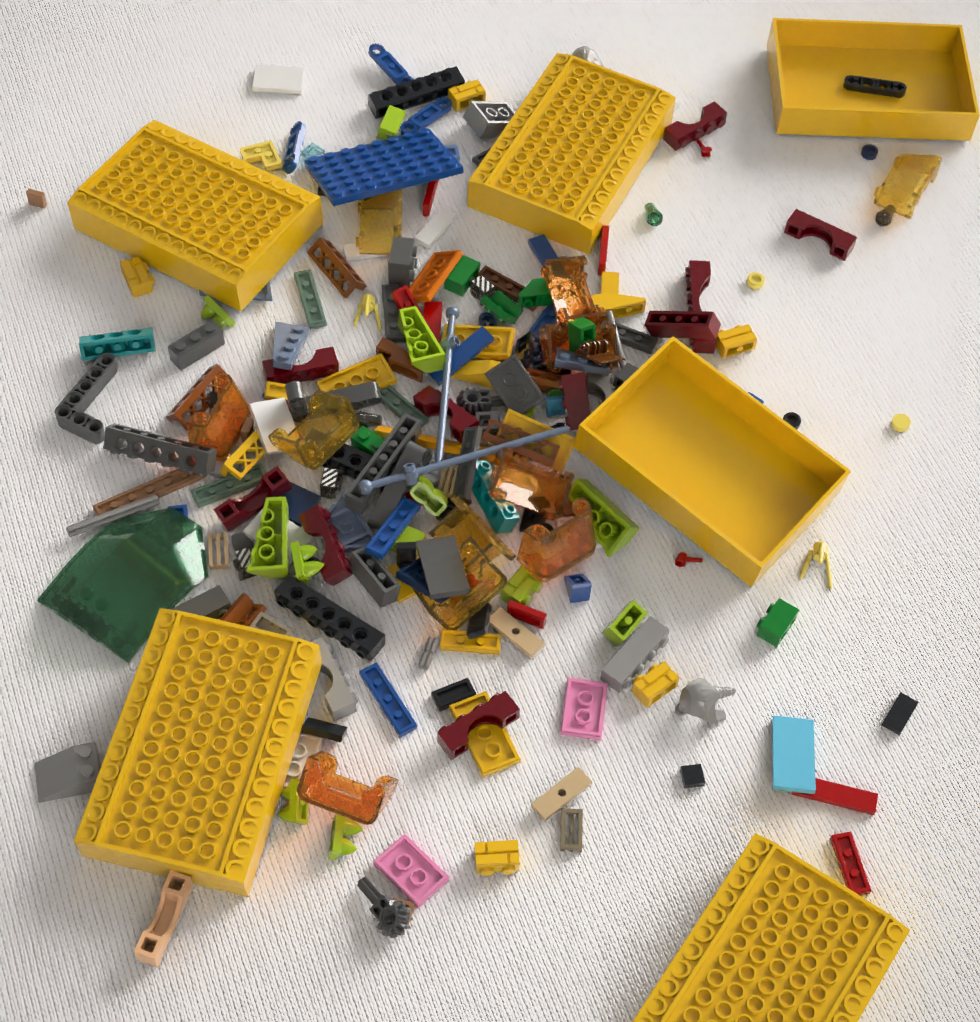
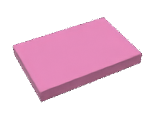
(584, 709)
(411, 870)

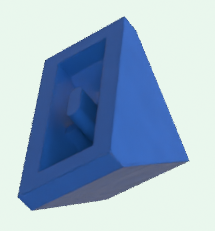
(578, 587)

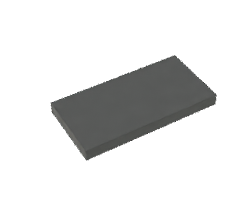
(442, 567)

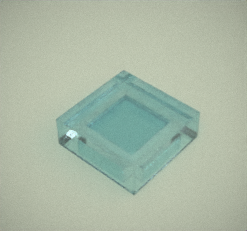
(312, 150)

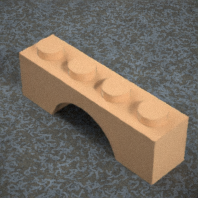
(171, 905)

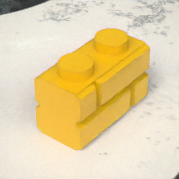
(463, 94)
(137, 276)
(735, 340)
(654, 684)
(496, 857)

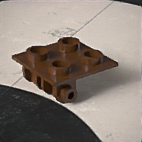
(597, 352)

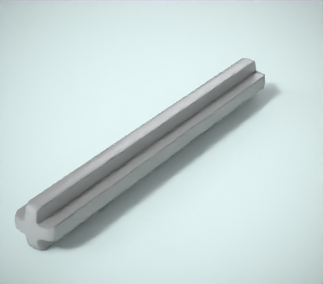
(113, 515)

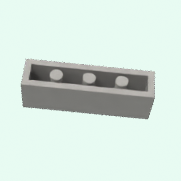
(635, 654)

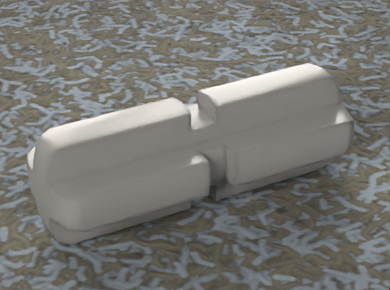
(427, 655)

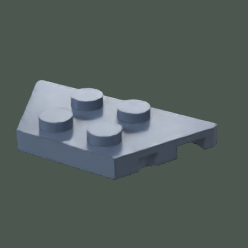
(350, 525)

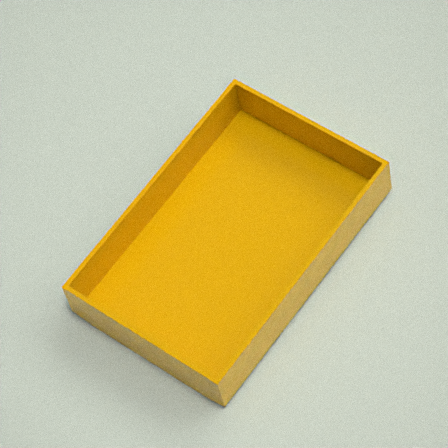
(815, 56)
(571, 152)
(196, 213)
(711, 460)
(201, 751)
(777, 948)

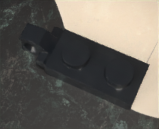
(524, 348)

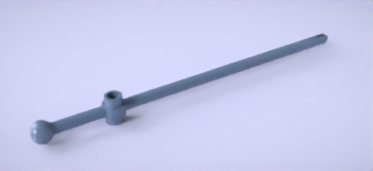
(448, 345)
(411, 473)

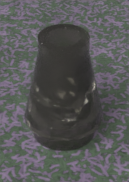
(885, 216)
(368, 419)

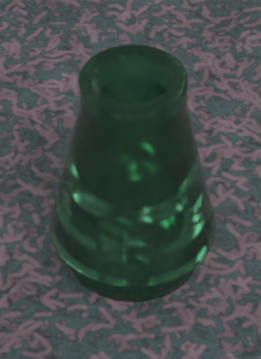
(653, 215)

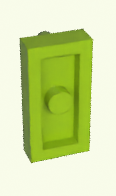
(211, 309)
(304, 569)
(297, 809)
(339, 844)

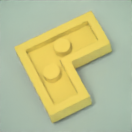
(262, 151)

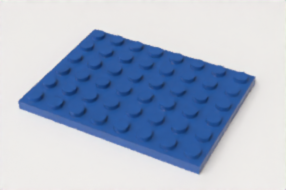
(382, 166)

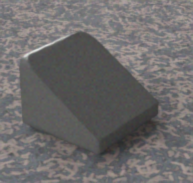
(240, 540)

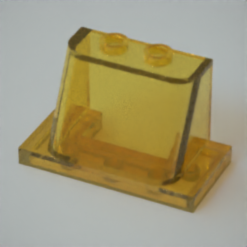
(465, 522)

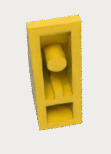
(620, 304)
(475, 372)

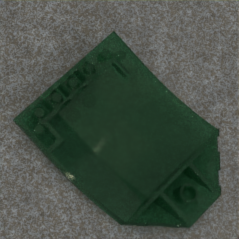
(127, 576)

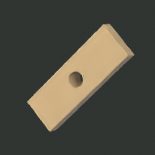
(508, 626)
(569, 786)

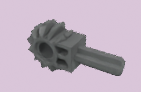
(477, 401)
(384, 908)

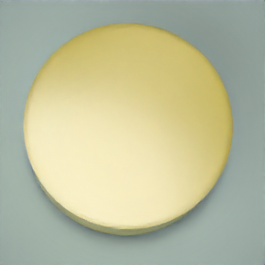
(755, 280)
(900, 422)

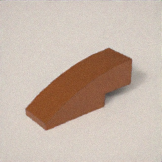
(398, 359)

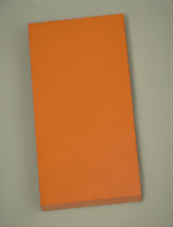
(434, 274)

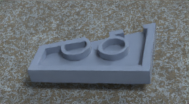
(568, 360)

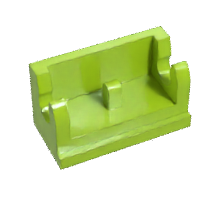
(391, 122)

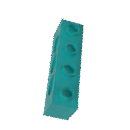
(117, 343)
(501, 513)

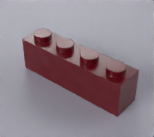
(683, 324)

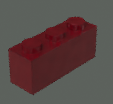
(576, 399)

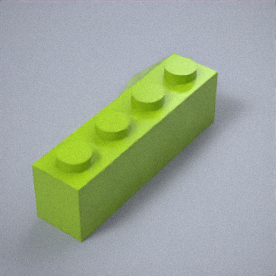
(421, 343)
(611, 525)
(271, 546)

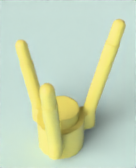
(368, 305)
(820, 553)

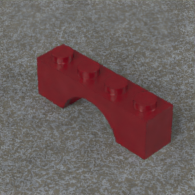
(681, 134)
(803, 225)
(321, 365)
(428, 403)
(236, 511)
(318, 524)
(498, 711)

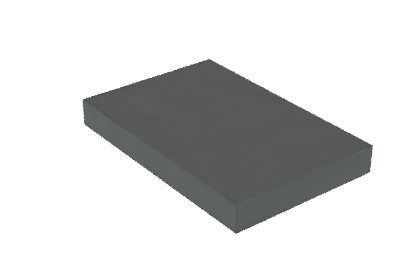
(515, 385)

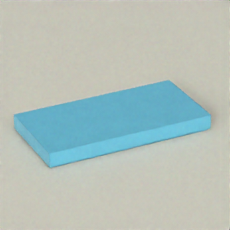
(793, 755)

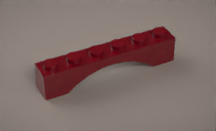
(698, 280)

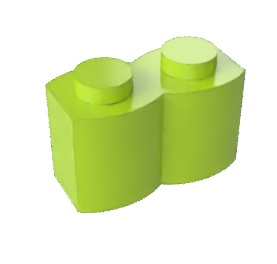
(432, 498)

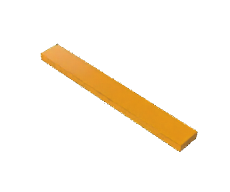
(430, 442)

